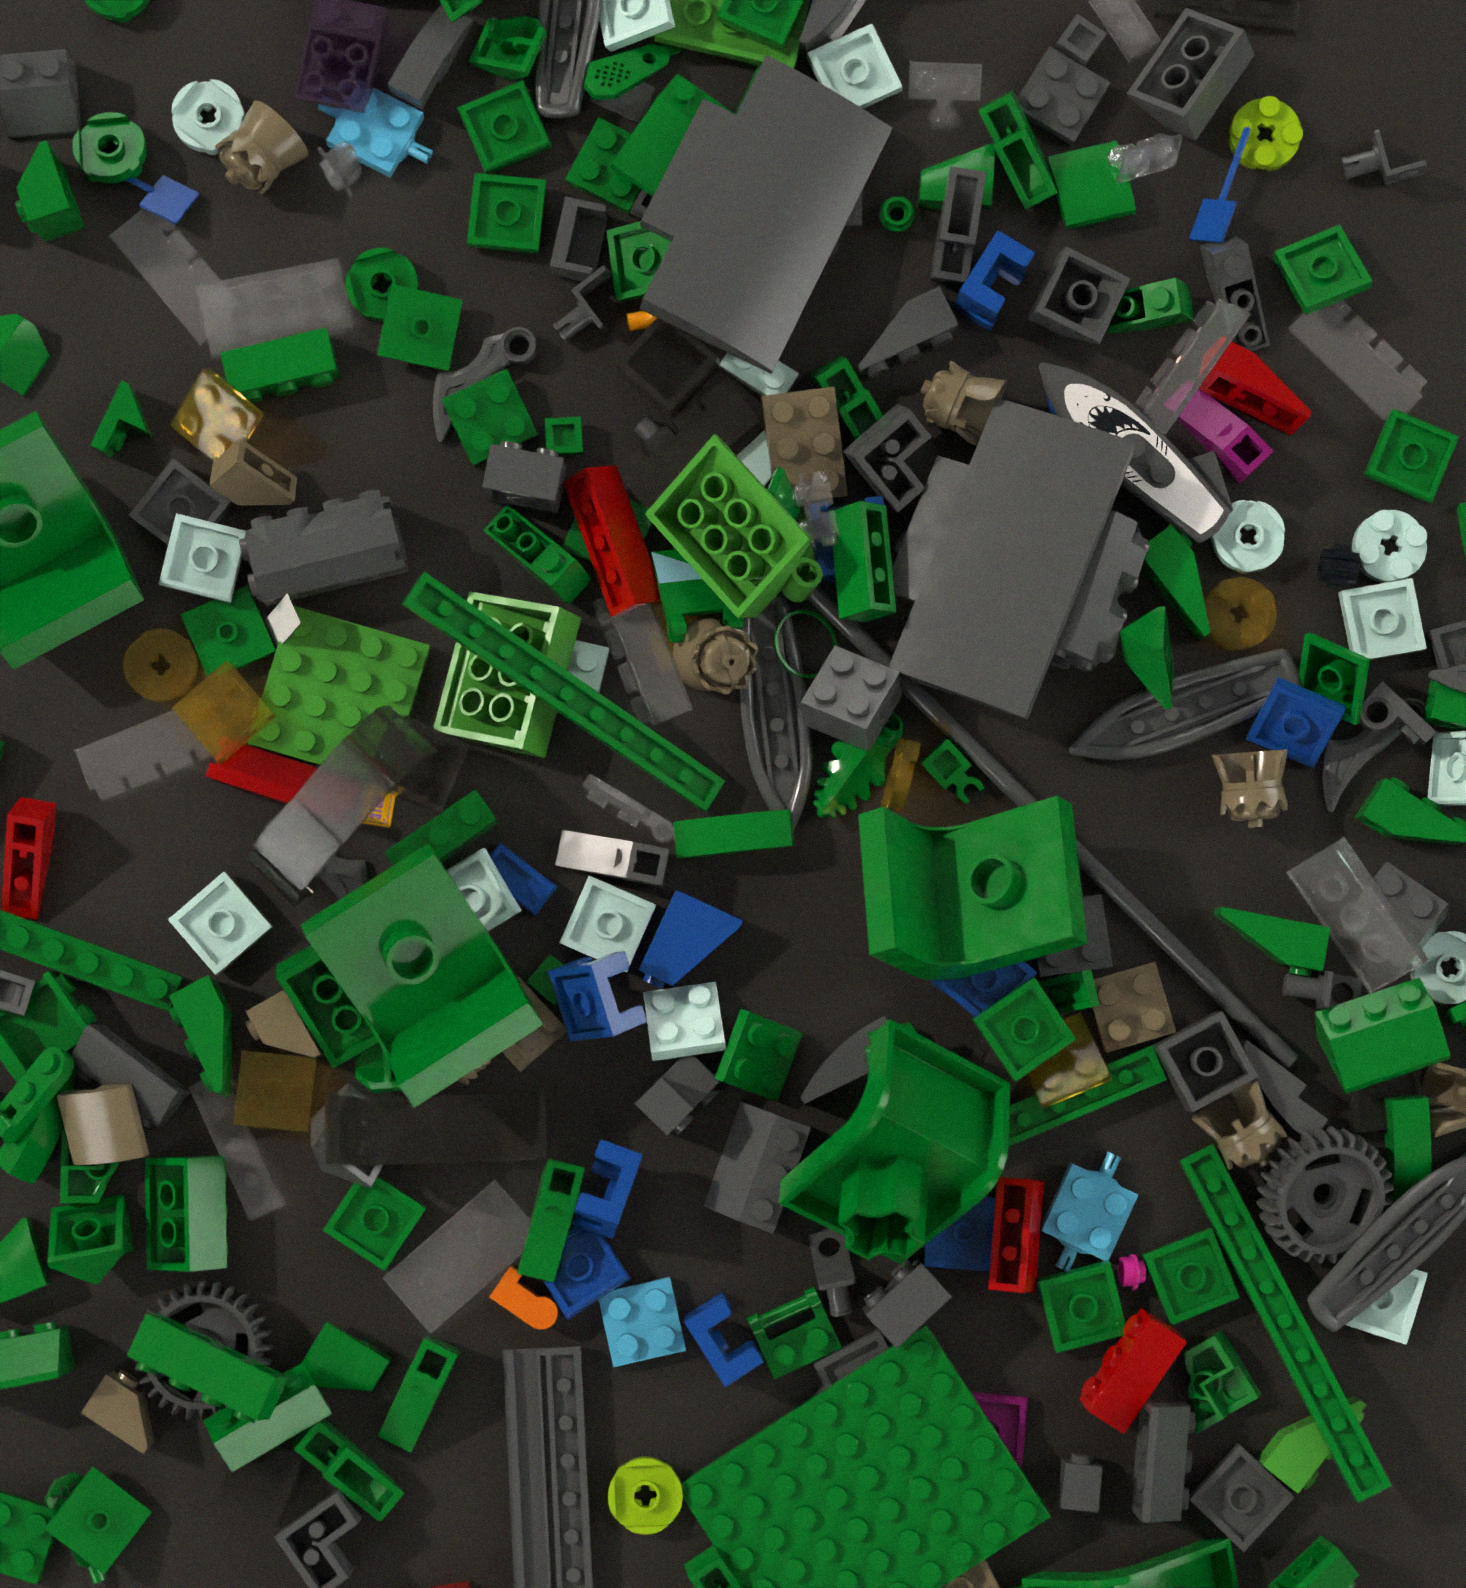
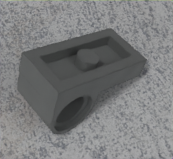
(1412, 726)

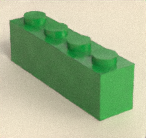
(207, 1367)

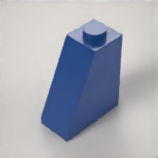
(685, 939)

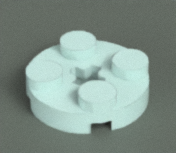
(206, 96)
(1269, 537)
(1409, 539)
(1441, 948)

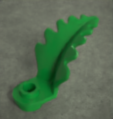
(855, 771)

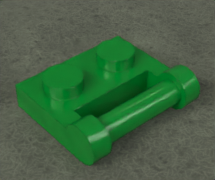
(799, 1344)

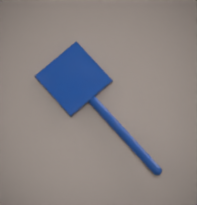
(166, 198)
(1216, 215)

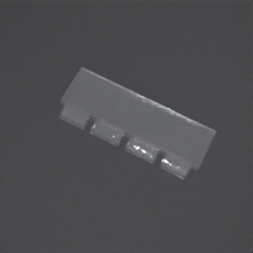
(166, 267)
(1196, 356)
(1351, 358)
(649, 663)
(136, 753)

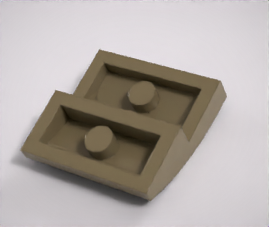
(102, 1124)

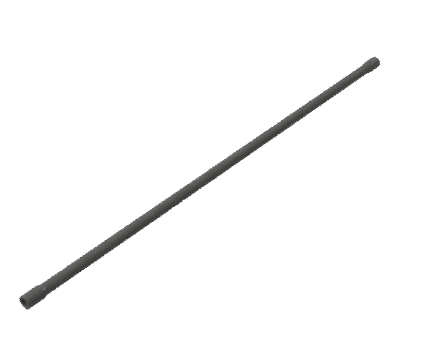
(1268, 1040)

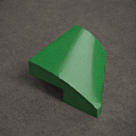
(934, 178)
(82, 1182)
(20, 1262)
(344, 1361)
(1217, 1381)

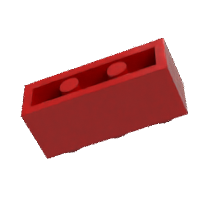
(1016, 1235)
(1132, 1370)

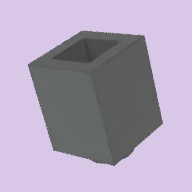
(1079, 1483)

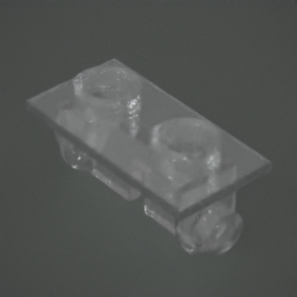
(1146, 158)
(340, 166)
(813, 495)

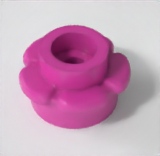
(1131, 1271)

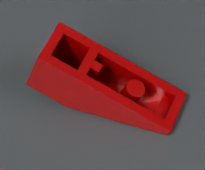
(1254, 388)
(27, 855)

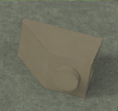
(251, 477)
(281, 1026)
(122, 1410)

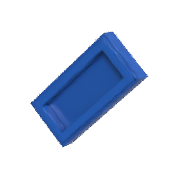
(524, 882)

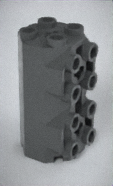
(323, 550)
(1096, 615)

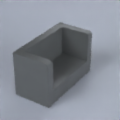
(579, 239)

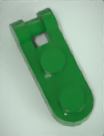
(34, 1092)

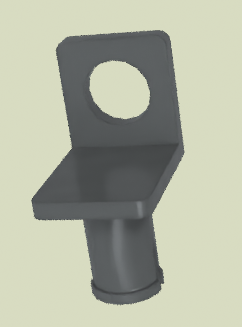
(1377, 161)
(584, 312)
(1319, 988)
(833, 1272)

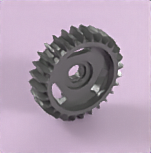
(1329, 1220)
(222, 1322)

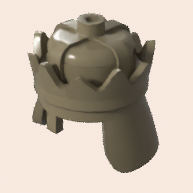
(260, 148)
(961, 401)
(715, 657)
(1252, 785)
(1447, 1097)
(1242, 1126)

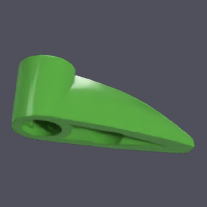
(805, 575)

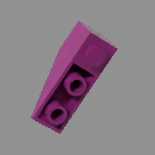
(1221, 431)

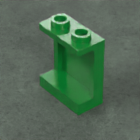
(49, 1021)

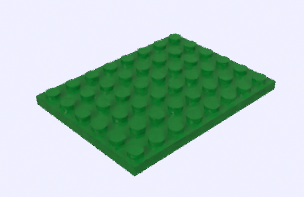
(869, 1483)

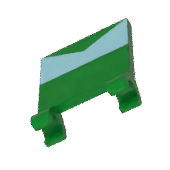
(685, 594)

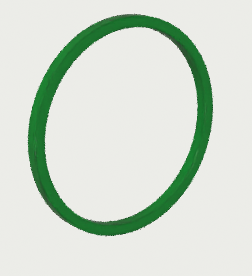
(776, 635)

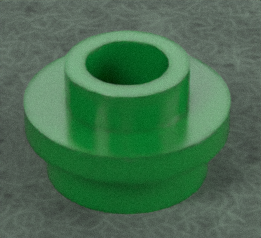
(901, 204)

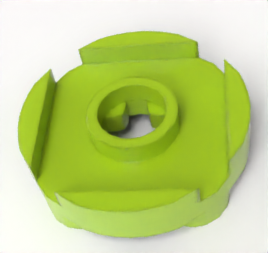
(1269, 114)
(629, 1510)

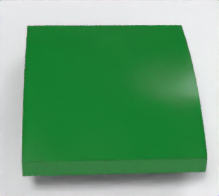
(1089, 186)

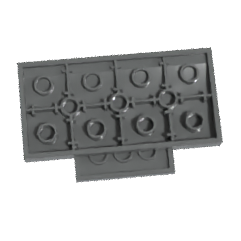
(757, 210)
(1004, 554)

